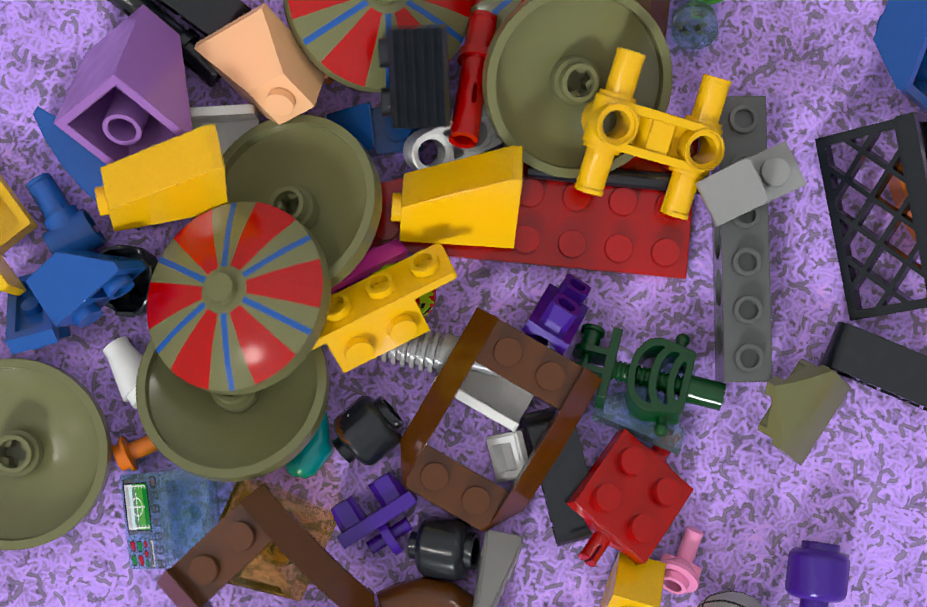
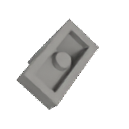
(750, 183)

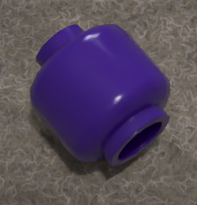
(817, 574)

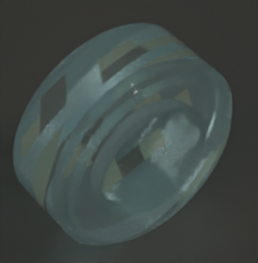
(694, 25)

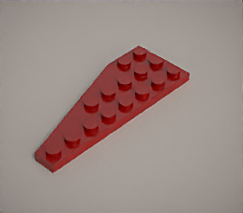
(578, 229)

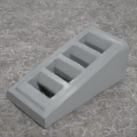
(495, 567)

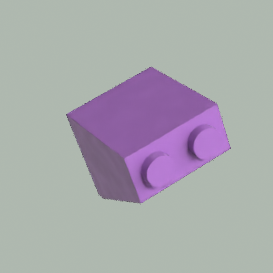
(128, 90)

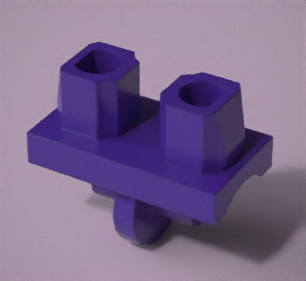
(558, 314)
(356, 524)

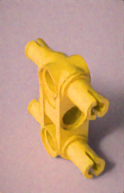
(652, 134)

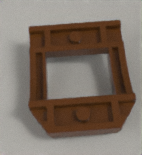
(524, 364)
(241, 538)

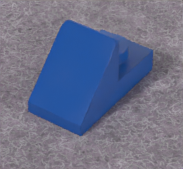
(372, 129)
(28, 323)

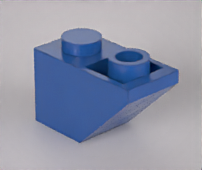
(79, 283)

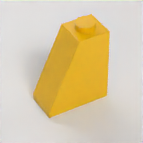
(165, 181)
(463, 201)

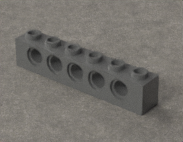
(742, 259)

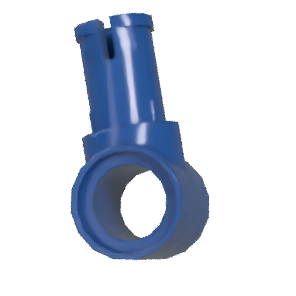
(65, 224)

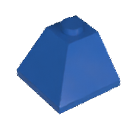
(903, 47)

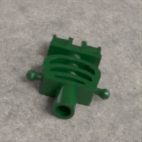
(688, 388)

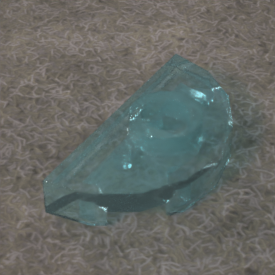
(618, 416)

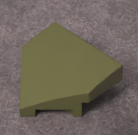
(802, 408)

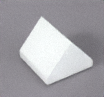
(508, 453)

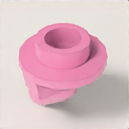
(680, 573)

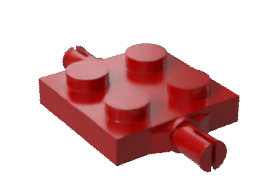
(628, 499)

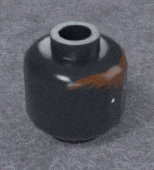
(367, 430)

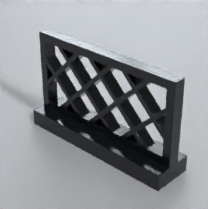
(912, 154)

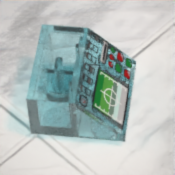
(166, 515)

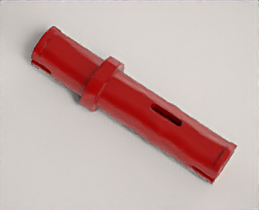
(469, 94)

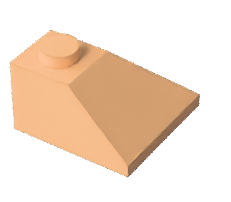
(264, 64)

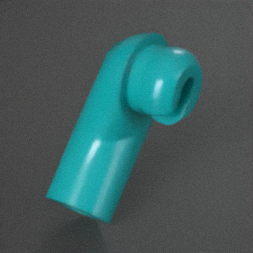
(314, 454)

